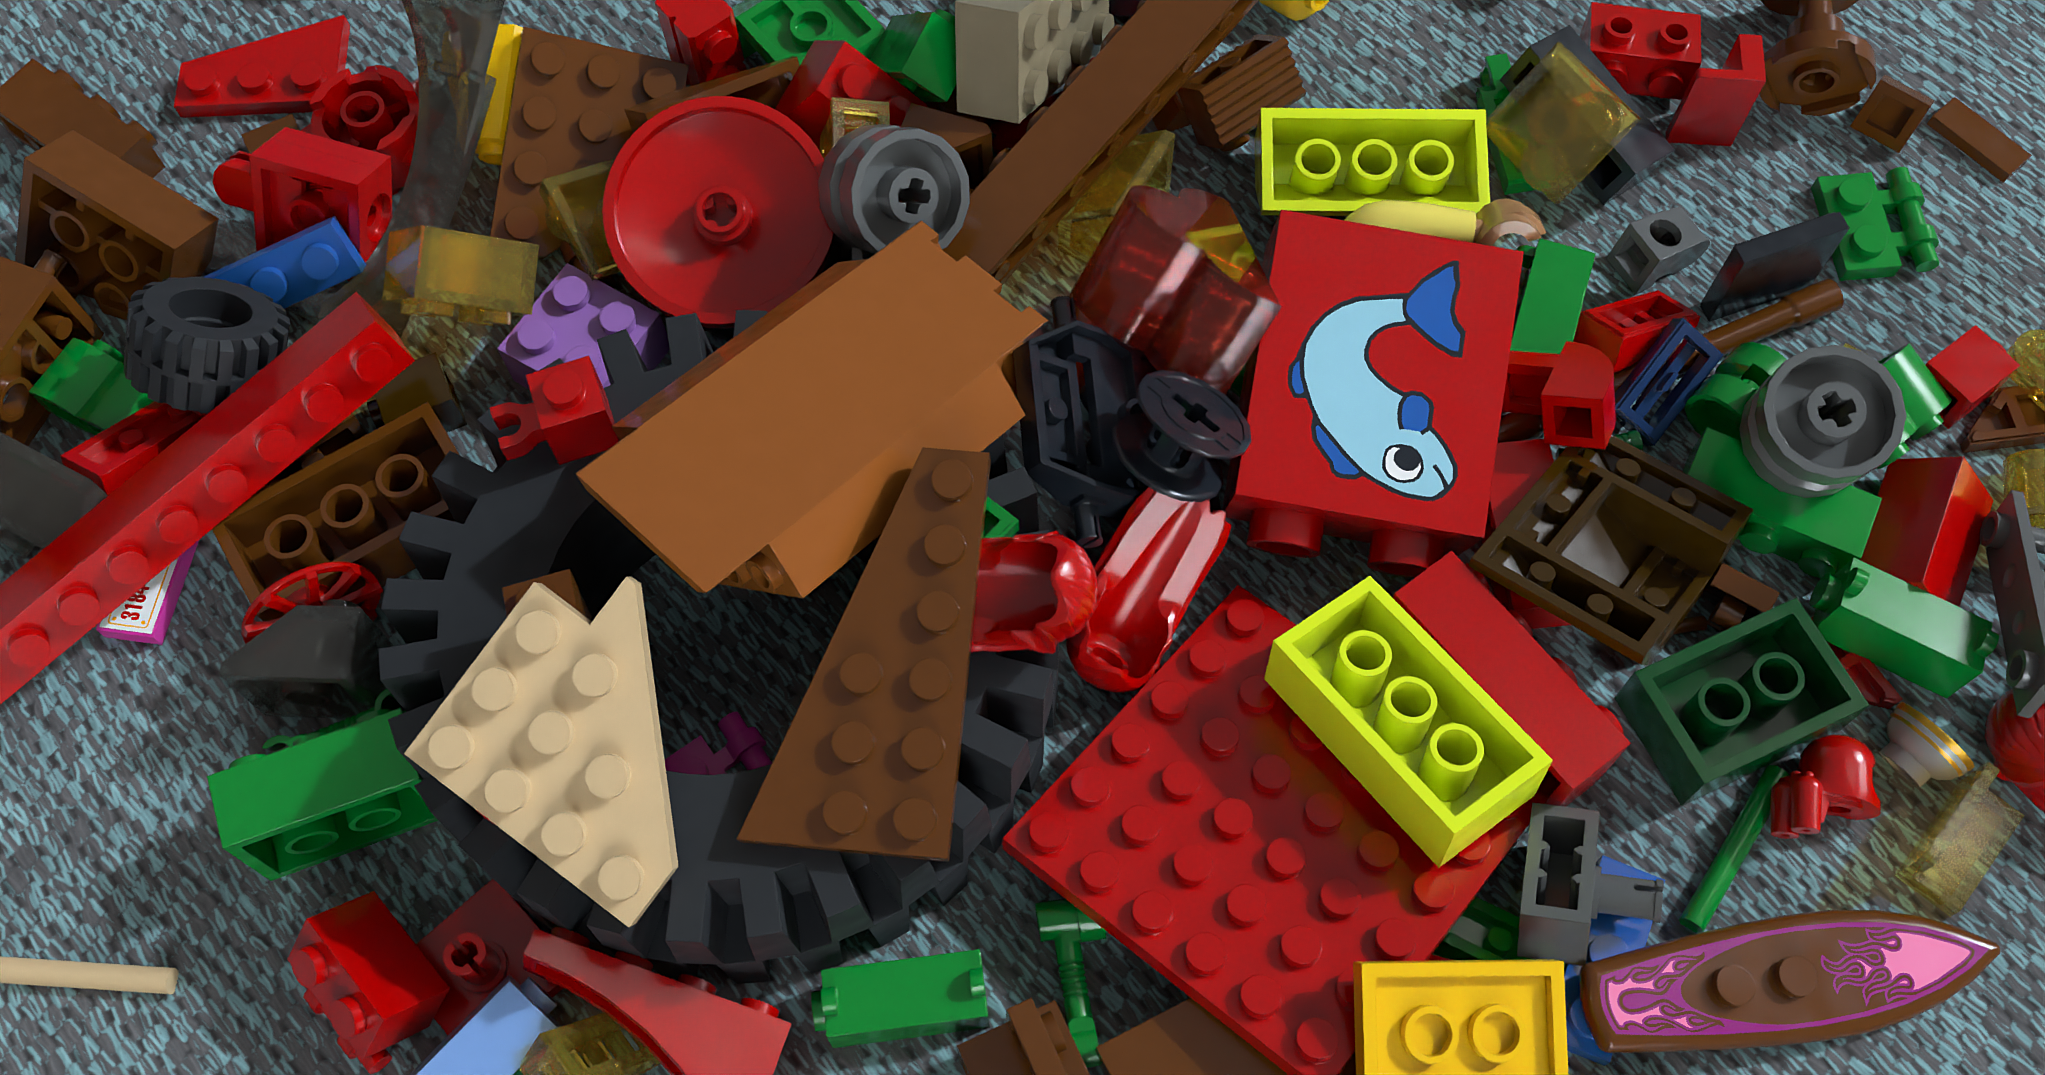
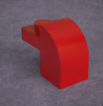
(1568, 390)

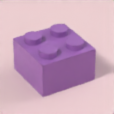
(572, 318)

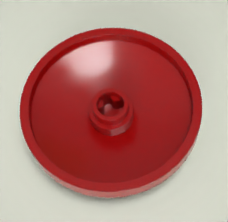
(717, 209)

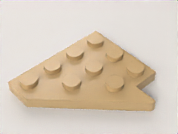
(565, 745)

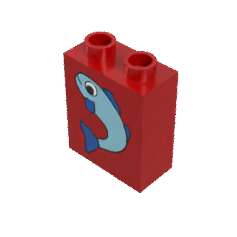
(1375, 392)

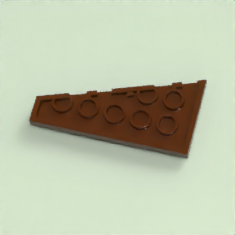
(884, 715)

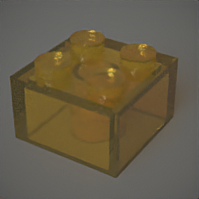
(458, 271)

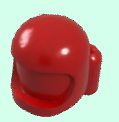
(1830, 780)

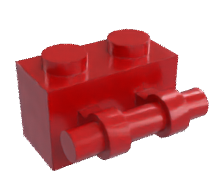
(366, 978)

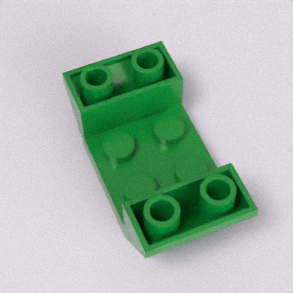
(790, 26)

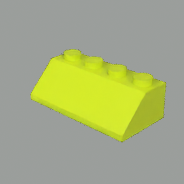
(1354, 157)

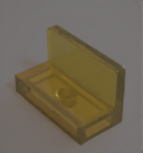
(1960, 842)

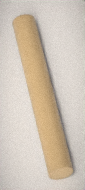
(88, 975)

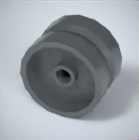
(887, 181)
(1822, 421)

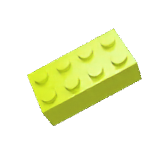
(1406, 720)

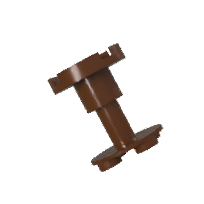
(1818, 60)

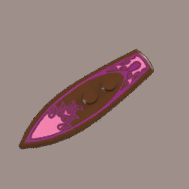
(1779, 981)

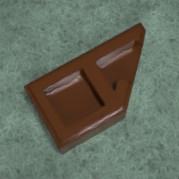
(2006, 422)

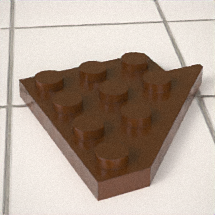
(565, 118)

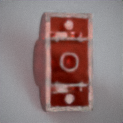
(1179, 284)

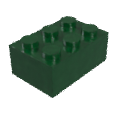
(1739, 700)

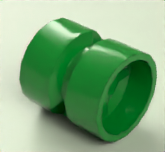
(1722, 396)

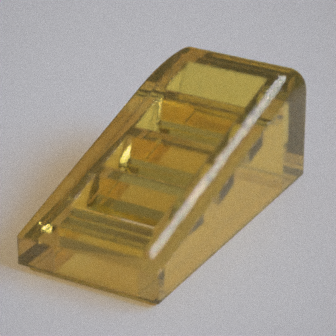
(557, 1049)

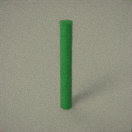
(1731, 853)

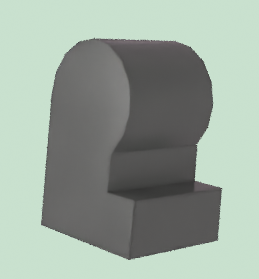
(1656, 248)

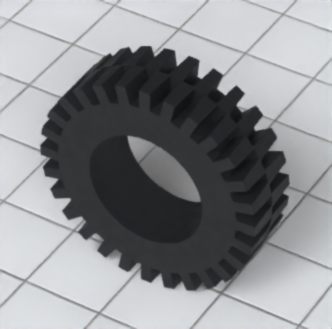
(727, 897)

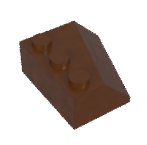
(107, 223)

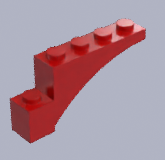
(674, 1019)

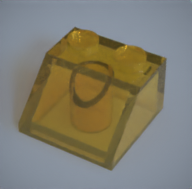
(1142, 162)

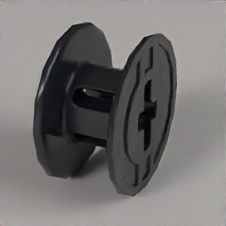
(1180, 436)

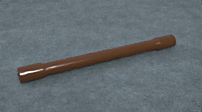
(1790, 312)

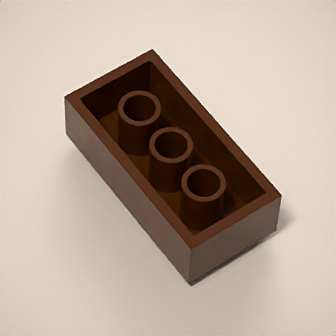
(341, 510)

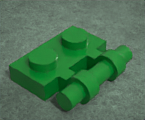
(1869, 244)

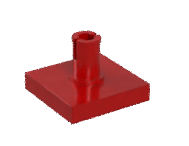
(478, 950)

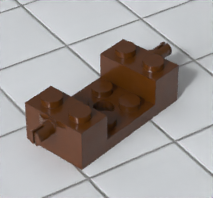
(35, 327)

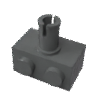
(1567, 888)

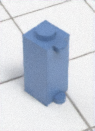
(494, 1033)

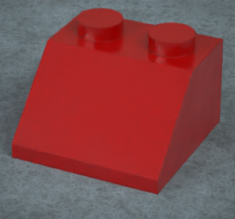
(839, 71)

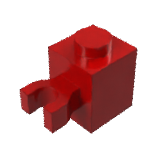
(565, 411)

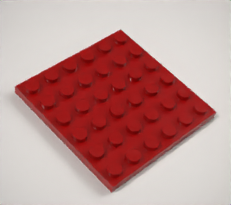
(1245, 849)

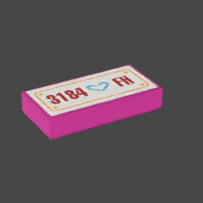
(150, 609)

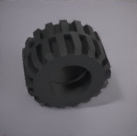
(200, 340)

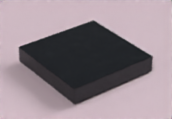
(1773, 265)

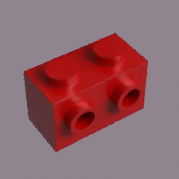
(1645, 48)

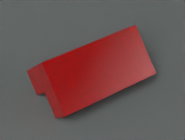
(1929, 524)

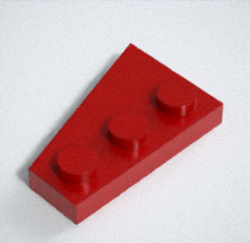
(264, 75)

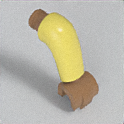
(1484, 228)

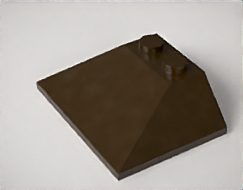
(1614, 545)

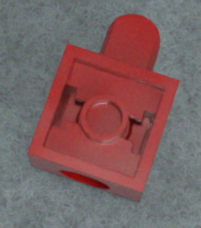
(305, 180)

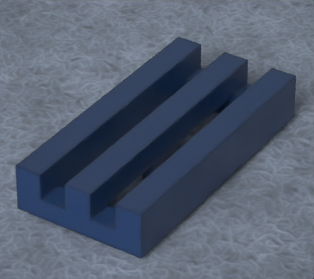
(1648, 366)

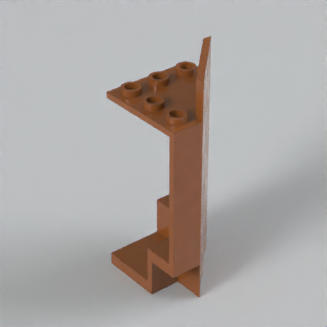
(809, 421)

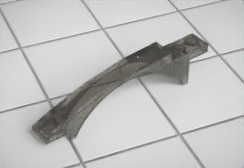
(454, 95)

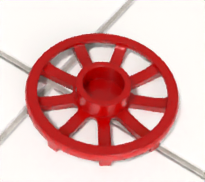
(313, 593)

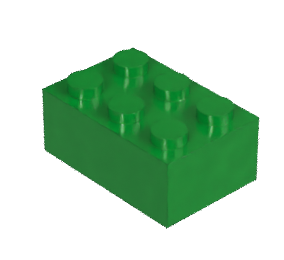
(318, 798)

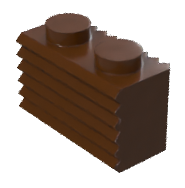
(1229, 93)

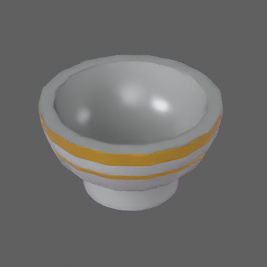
(1922, 749)

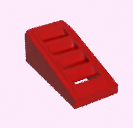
(1625, 327)

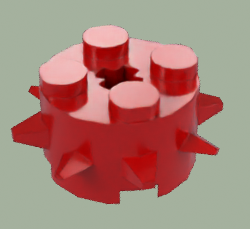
(370, 112)

